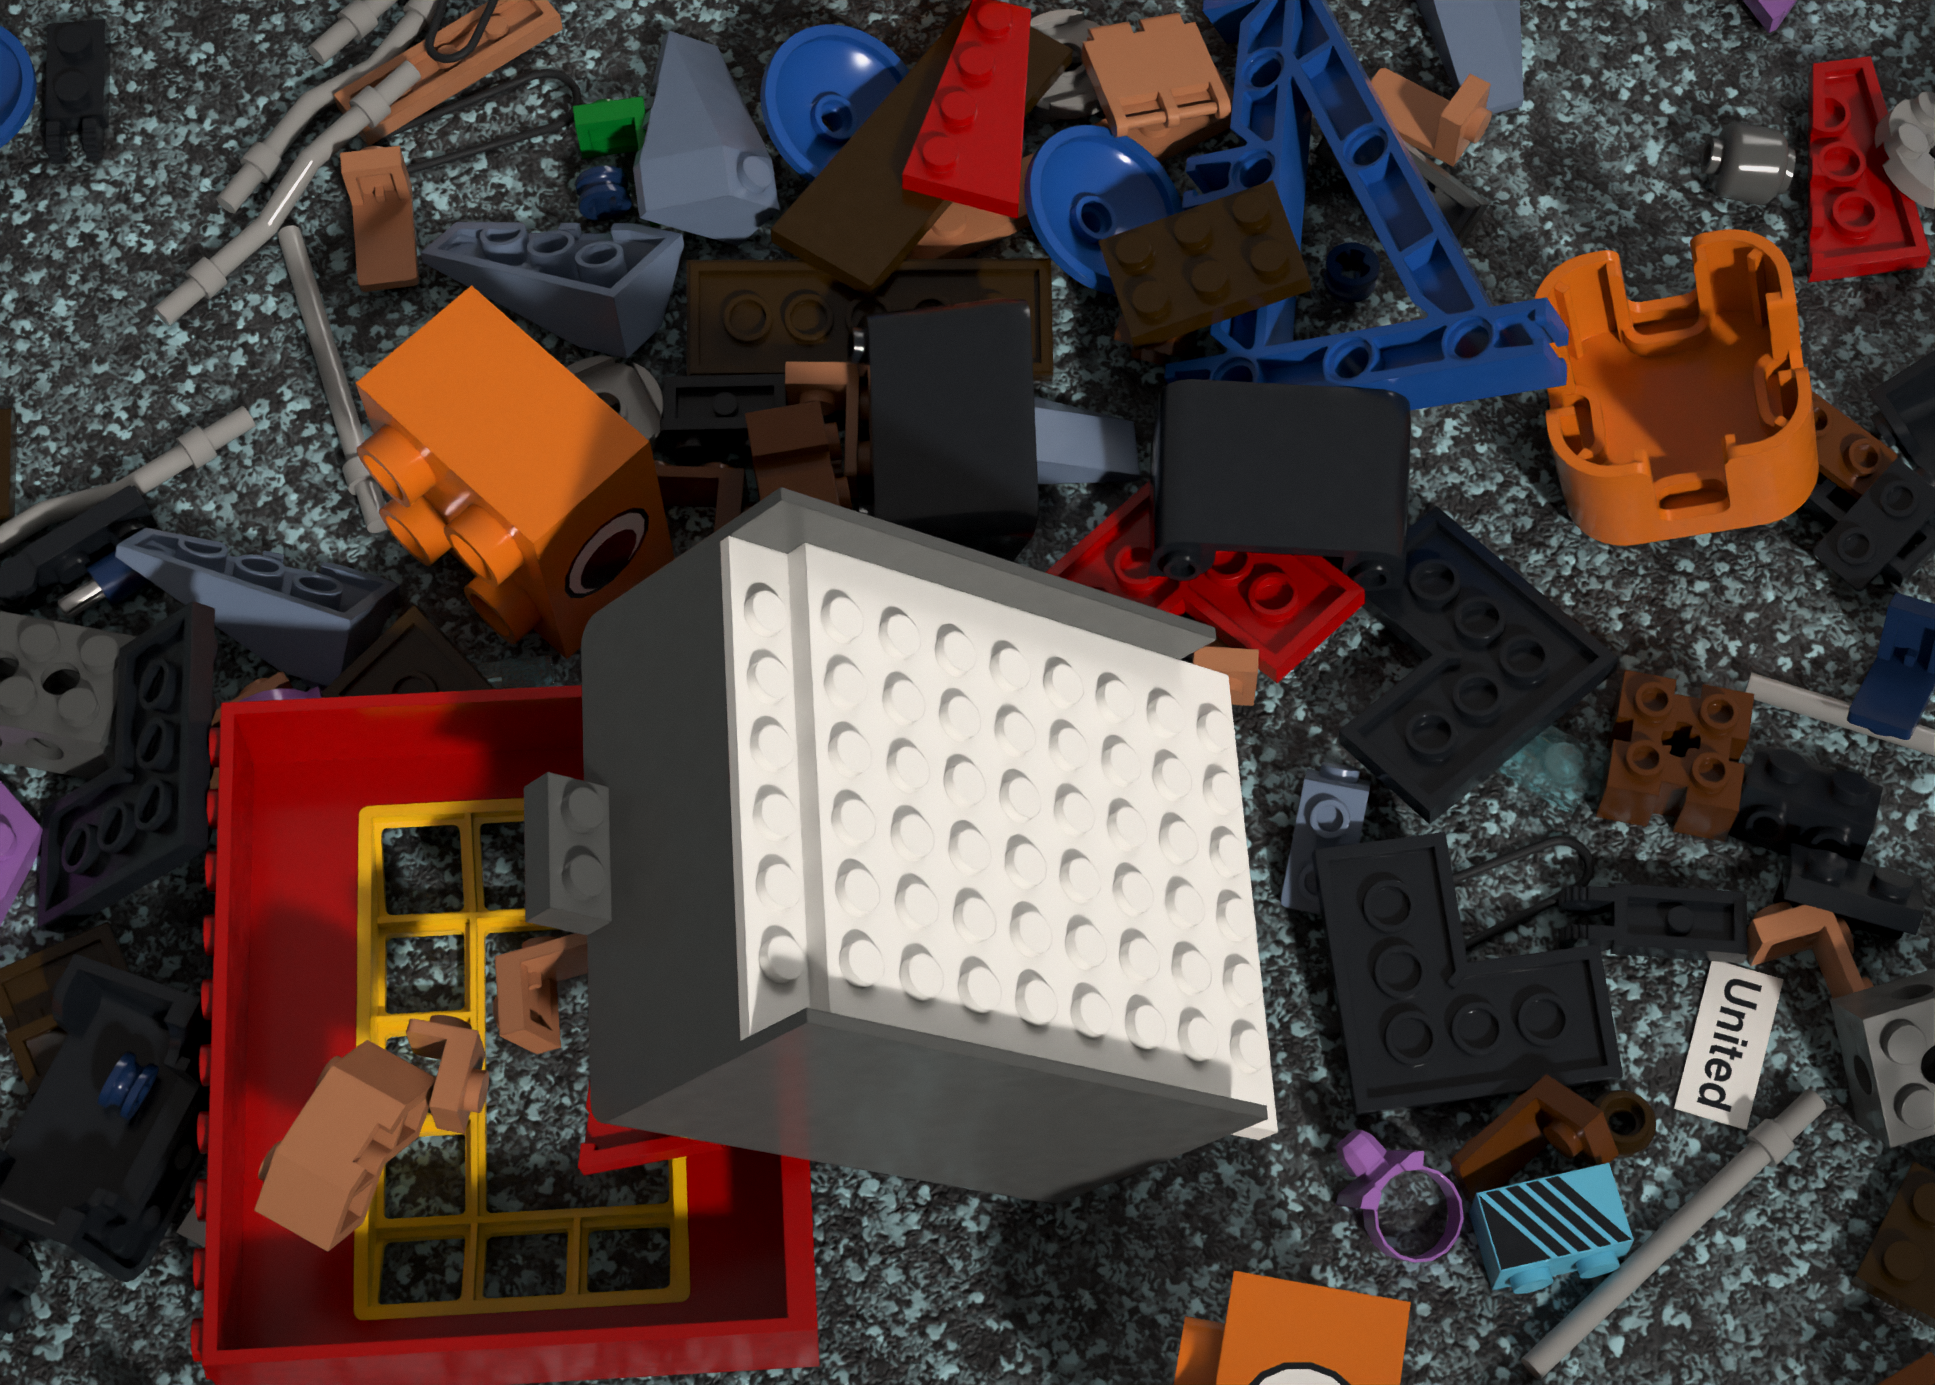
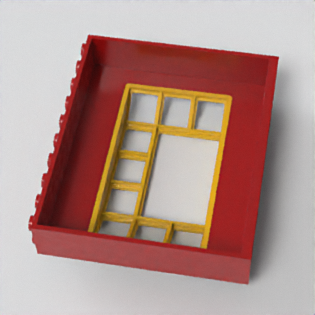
(306, 981)

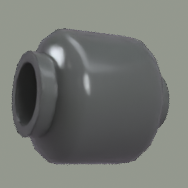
(1748, 163)

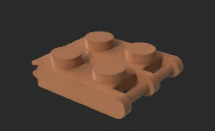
(1153, 74)

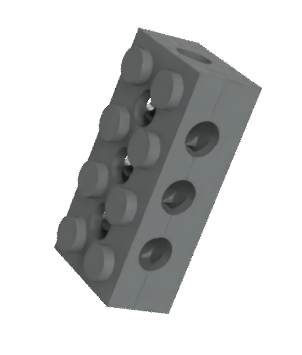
(58, 695)
(1890, 1056)

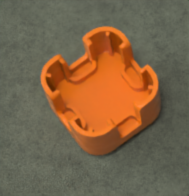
(1682, 404)

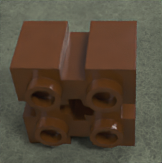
(797, 453)
(1703, 732)

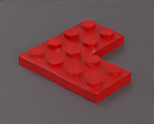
(1251, 599)

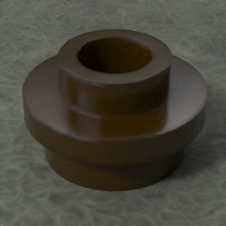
(1639, 1114)

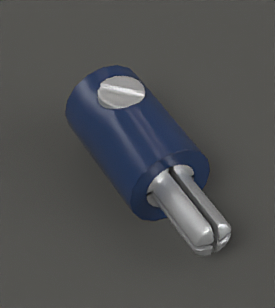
(110, 580)

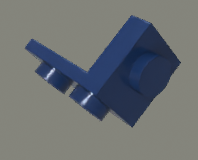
(1902, 673)

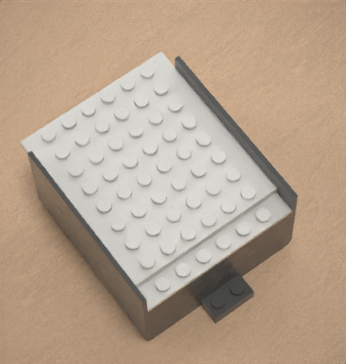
(906, 863)

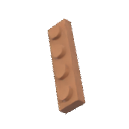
(509, 33)

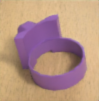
(1374, 1167)

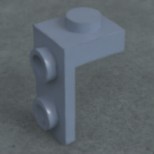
(1327, 816)

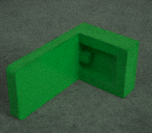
(610, 127)

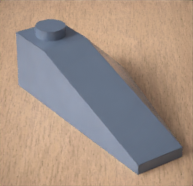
(1479, 41)
(701, 150)
(582, 286)
(1083, 445)
(284, 614)

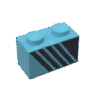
(1551, 1229)

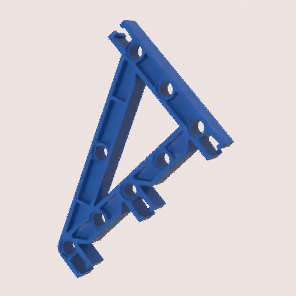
(1465, 349)

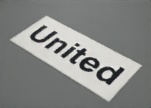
(1728, 1044)

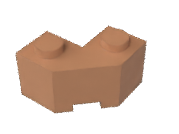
(337, 1147)

